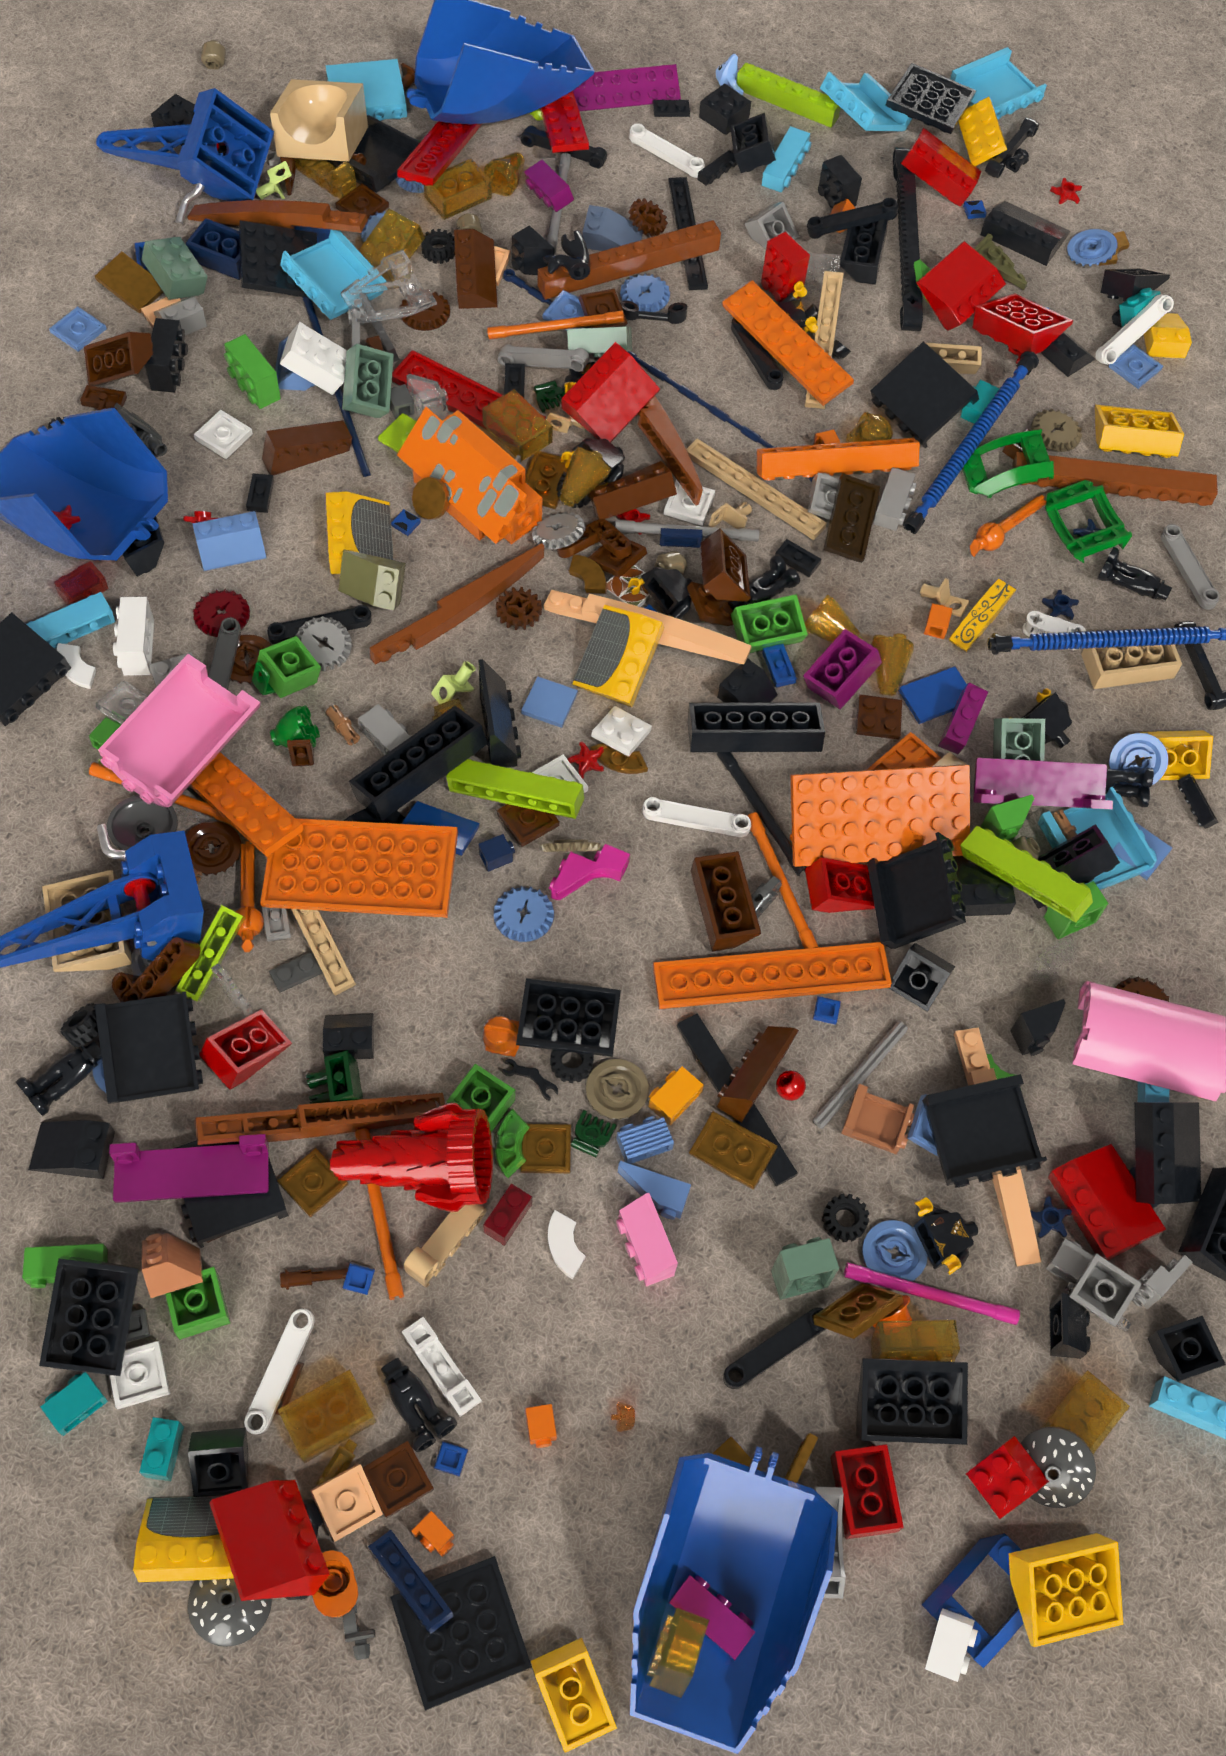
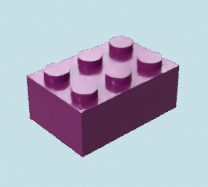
(842, 669)

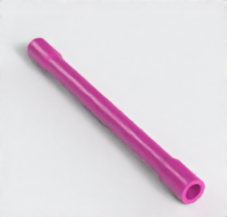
(995, 1311)

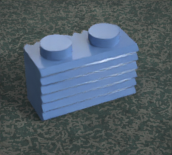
(644, 1139)

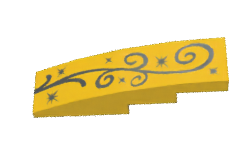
(982, 615)

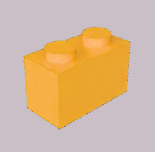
(675, 1095)

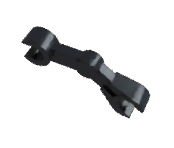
(533, 1074)

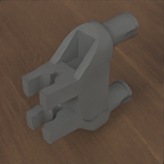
(144, 431)

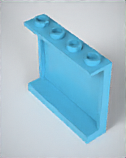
(1001, 81)
(381, 86)
(865, 103)
(327, 270)
(1116, 826)

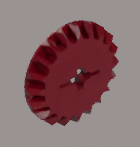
(206, 610)

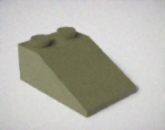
(372, 579)

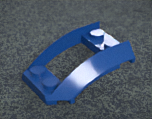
(985, 1645)

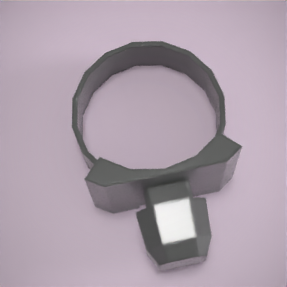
(352, 1633)

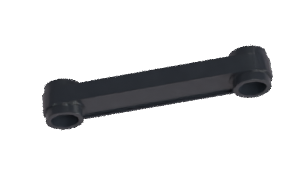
(533, 136)
(996, 166)
(851, 218)
(758, 356)
(348, 618)
(1215, 697)
(774, 1349)

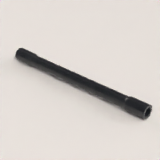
(732, 766)

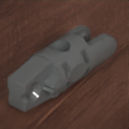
(766, 894)

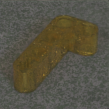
(336, 180)

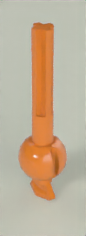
(992, 535)
(253, 919)

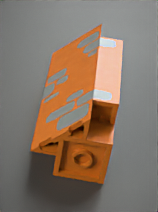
(482, 478)

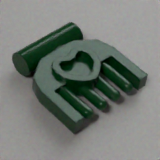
(548, 393)
(590, 1136)

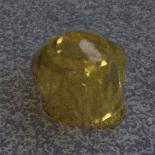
(870, 428)

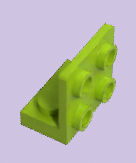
(397, 432)

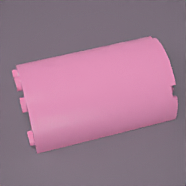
(175, 733)
(1151, 1041)

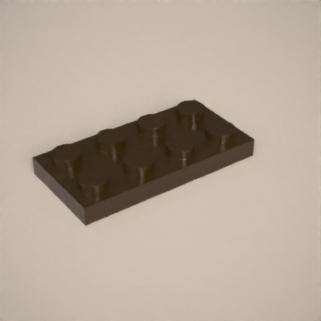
(851, 518)

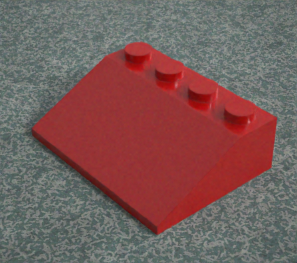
(941, 168)
(960, 285)
(1019, 323)
(609, 394)
(1104, 1202)
(270, 1541)

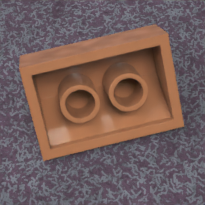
(169, 1264)

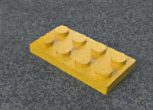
(982, 132)

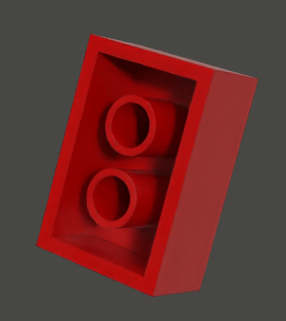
(784, 266)
(868, 1491)

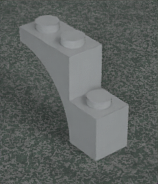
(836, 1585)

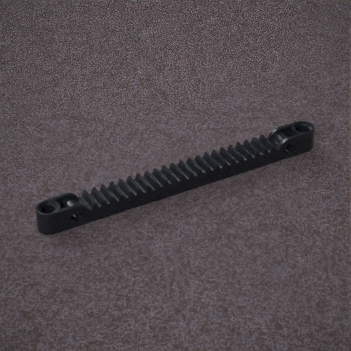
(912, 311)

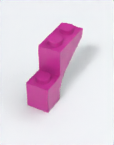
(578, 870)

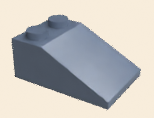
(608, 229)

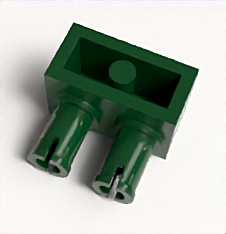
(342, 1077)

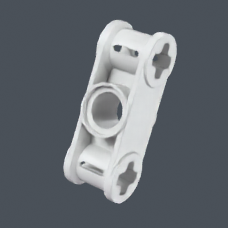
(1048, 624)

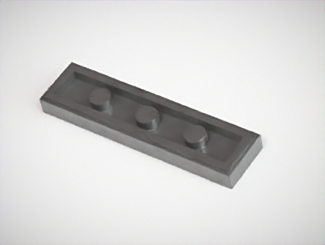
(384, 337)

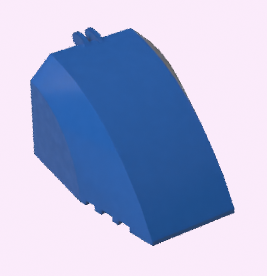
(490, 66)
(94, 468)
(764, 1551)

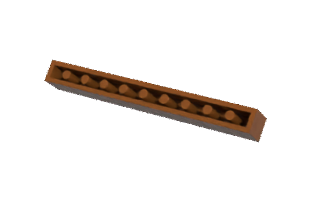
(635, 258)
(1130, 479)

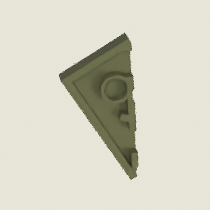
(1001, 261)

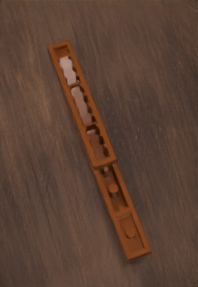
(280, 214)
(668, 444)
(457, 606)
(316, 1119)

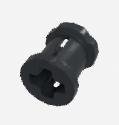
(1016, 158)

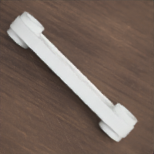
(666, 150)
(1134, 329)
(696, 817)
(279, 1371)

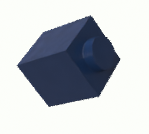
(496, 852)

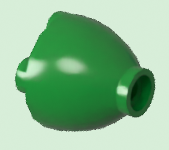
(295, 726)

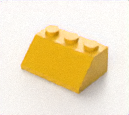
(1187, 753)

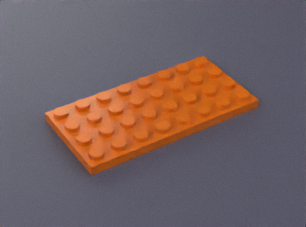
(877, 812)
(363, 869)

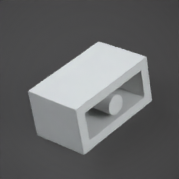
(950, 1645)

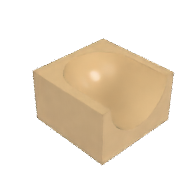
(319, 120)

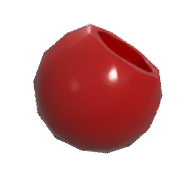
(790, 1085)

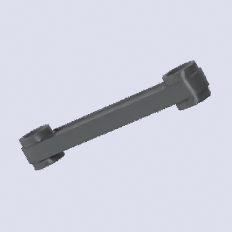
(225, 652)

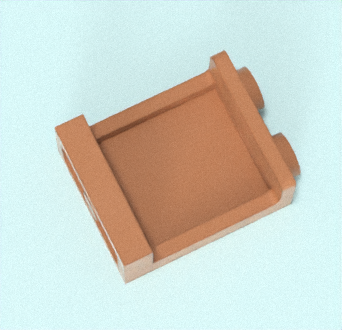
(878, 1121)

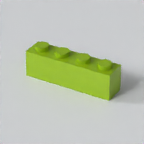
(213, 949)

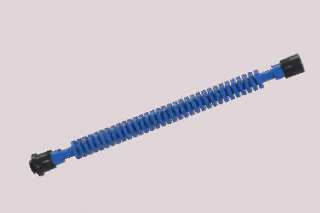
(915, 520)
(1104, 639)

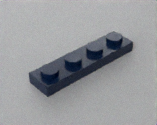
(410, 1581)

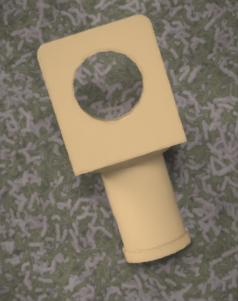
(565, 422)
(734, 517)
(943, 597)

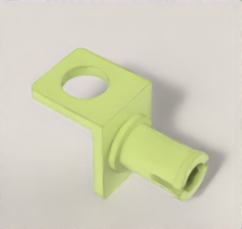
(273, 185)
(454, 683)

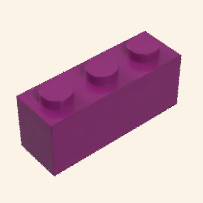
(548, 186)
(963, 718)
(724, 1626)

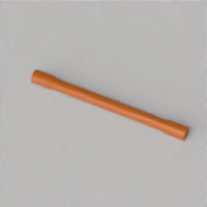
(505, 331)
(102, 772)
(805, 934)
(392, 1276)

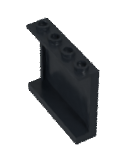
(384, 153)
(923, 393)
(26, 667)
(917, 893)
(148, 1048)
(982, 1131)
(228, 1213)

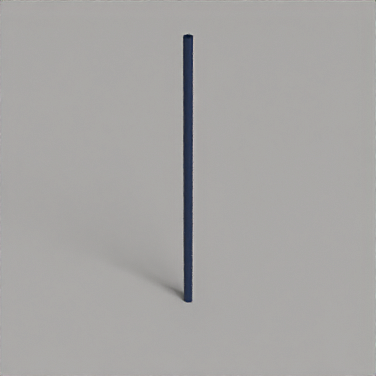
(339, 396)

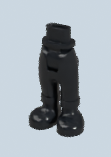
(1133, 577)
(758, 593)
(1140, 792)
(71, 1067)
(409, 1390)

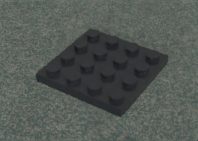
(930, 98)
(262, 253)
(472, 1647)

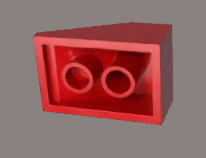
(839, 886)
(243, 1048)

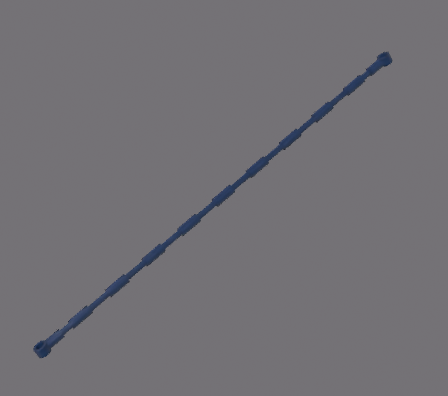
(654, 371)

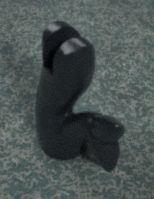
(576, 262)

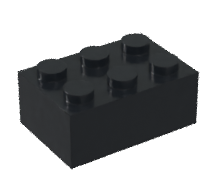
(752, 143)
(168, 353)

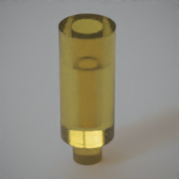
(339, 1462)

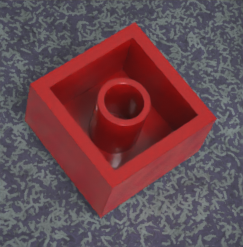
(1007, 1477)

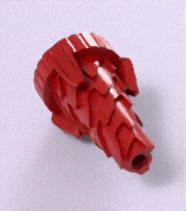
(442, 1158)

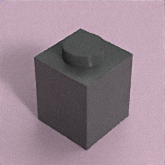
(401, 401)

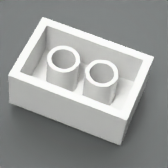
(315, 358)
(134, 636)

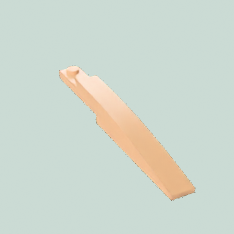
(675, 634)
(1009, 1189)

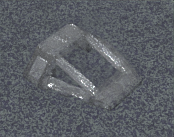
(404, 280)

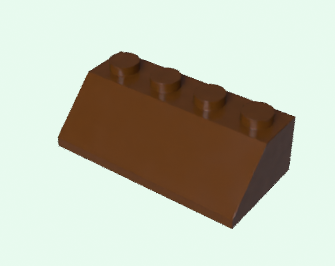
(475, 269)
(117, 357)
(724, 568)
(724, 900)
(756, 1071)

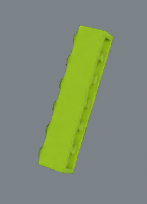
(788, 94)
(517, 788)
(1027, 873)

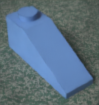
(666, 1193)

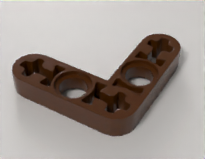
(595, 534)

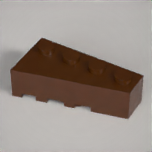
(303, 445)
(633, 491)

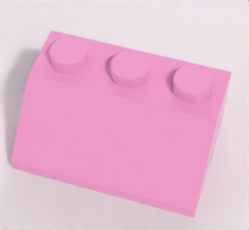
(647, 1241)

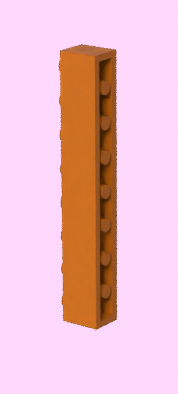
(837, 458)

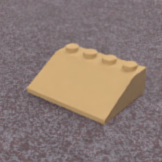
(95, 958)

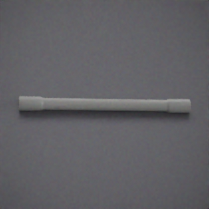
(552, 238)
(741, 534)

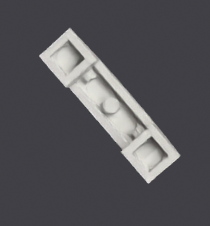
(441, 1367)

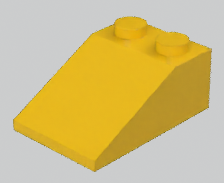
(1168, 337)
(573, 1694)

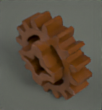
(647, 217)
(518, 608)

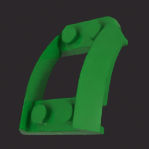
(1037, 465)
(1094, 542)

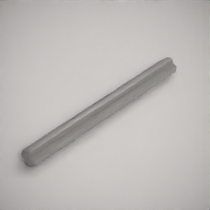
(860, 1075)

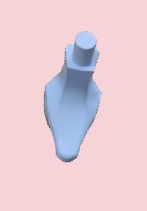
(728, 73)

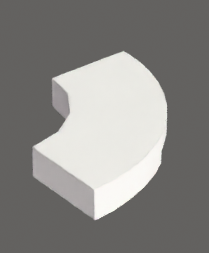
(80, 672)
(562, 1244)

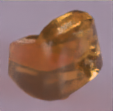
(625, 1417)

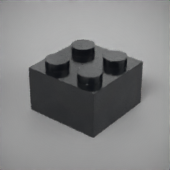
(724, 108)
(839, 181)

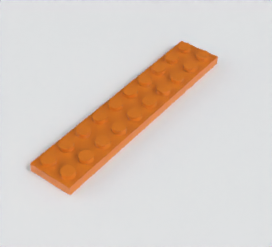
(771, 975)

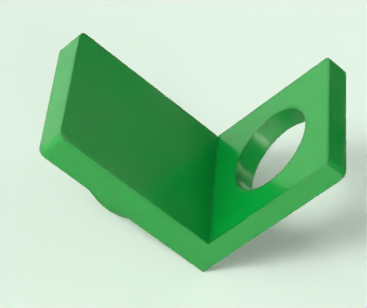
(261, 682)

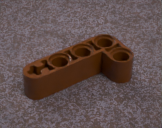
(160, 974)

